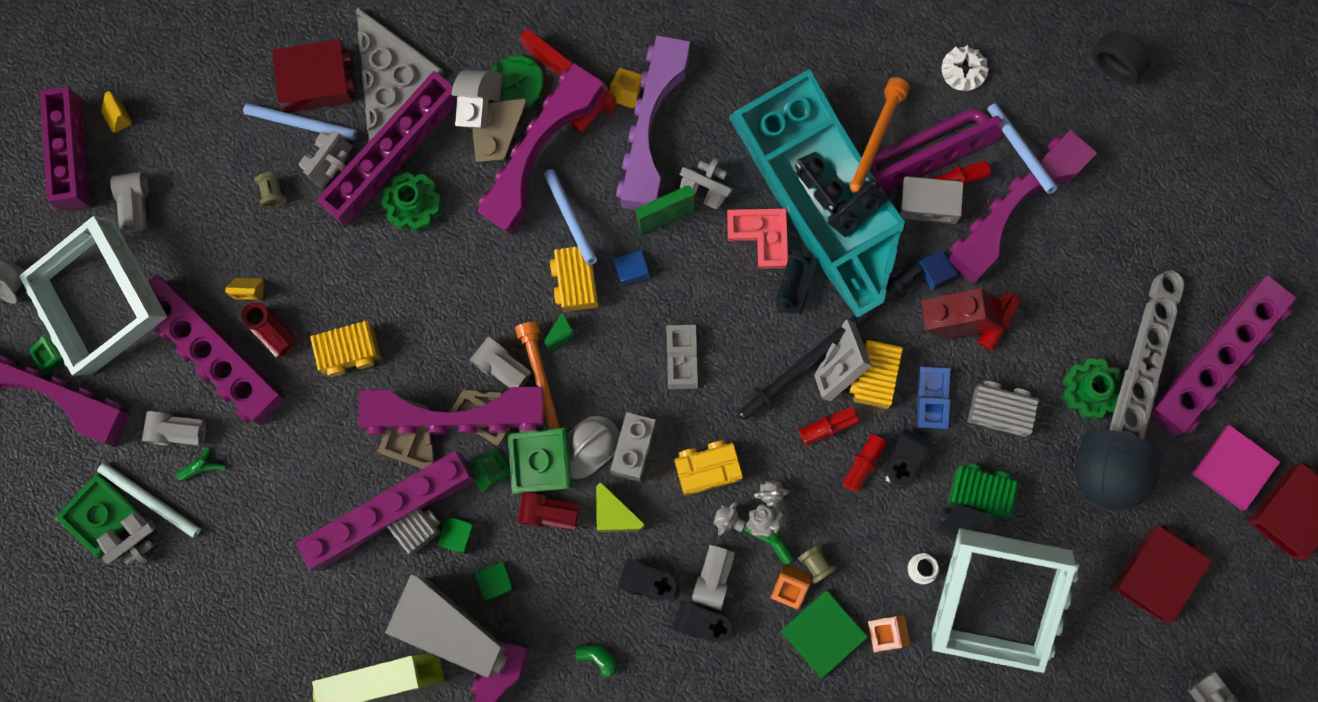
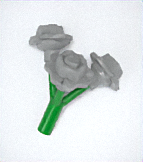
(762, 522)

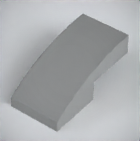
(682, 356)

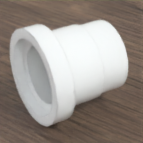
(913, 571)

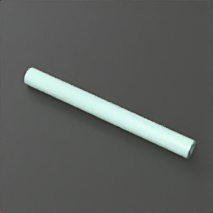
(149, 500)

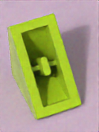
(613, 514)

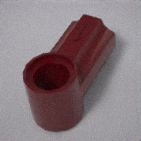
(269, 330)
(540, 511)

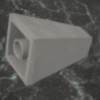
(441, 627)

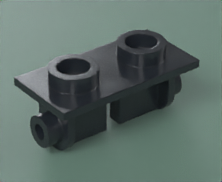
(813, 172)
(854, 212)
(795, 289)

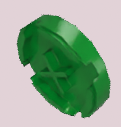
(520, 79)

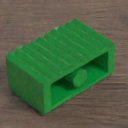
(983, 491)

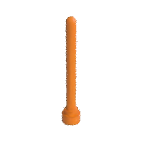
(895, 93)
(528, 334)

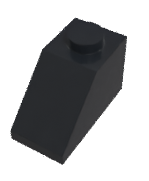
(964, 518)

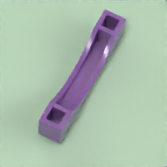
(667, 69)

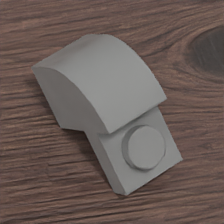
(473, 93)

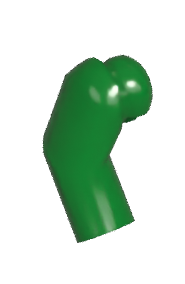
(600, 655)

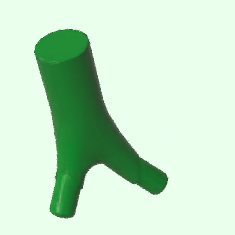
(199, 466)

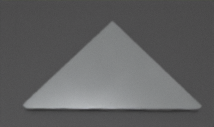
(389, 71)

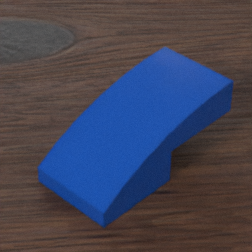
(933, 397)

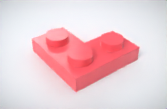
(765, 227)

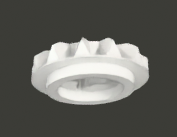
(954, 75)

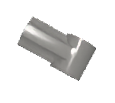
(130, 194)
(495, 361)
(166, 429)
(712, 585)

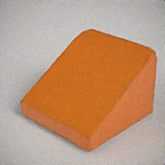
(791, 586)
(889, 633)

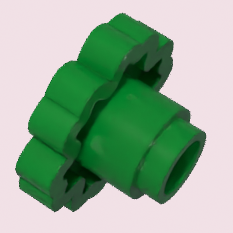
(414, 213)
(1081, 393)

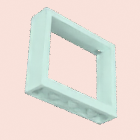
(129, 277)
(994, 649)

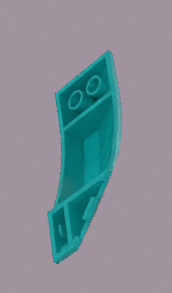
(795, 123)

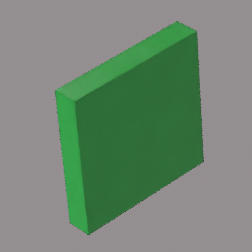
(665, 209)
(539, 461)
(95, 512)
(823, 634)

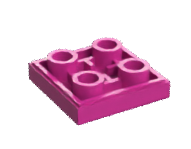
(1235, 468)

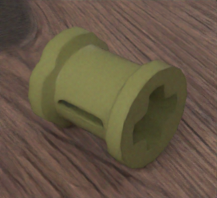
(267, 180)
(817, 563)

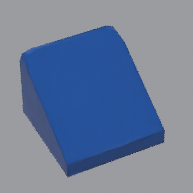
(631, 268)
(937, 269)

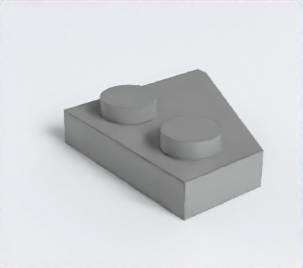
(842, 363)

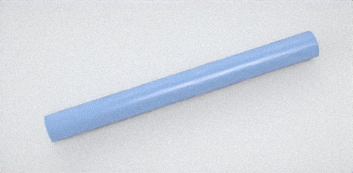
(298, 121)
(1023, 150)
(570, 217)

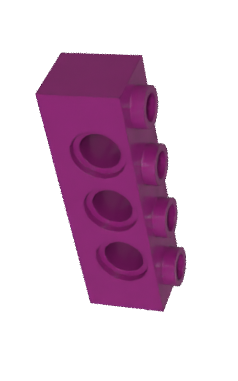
(64, 149)

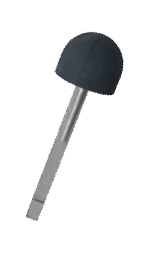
(1117, 465)

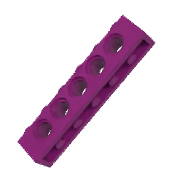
(388, 149)
(1265, 295)
(264, 396)

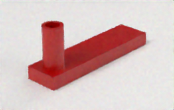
(559, 64)

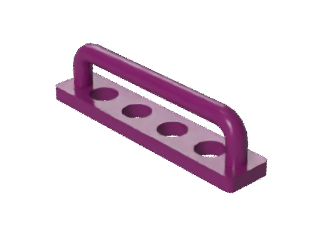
(961, 144)

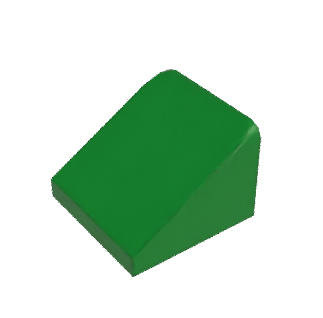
(559, 334)
(46, 354)
(489, 469)
(456, 535)
(494, 582)

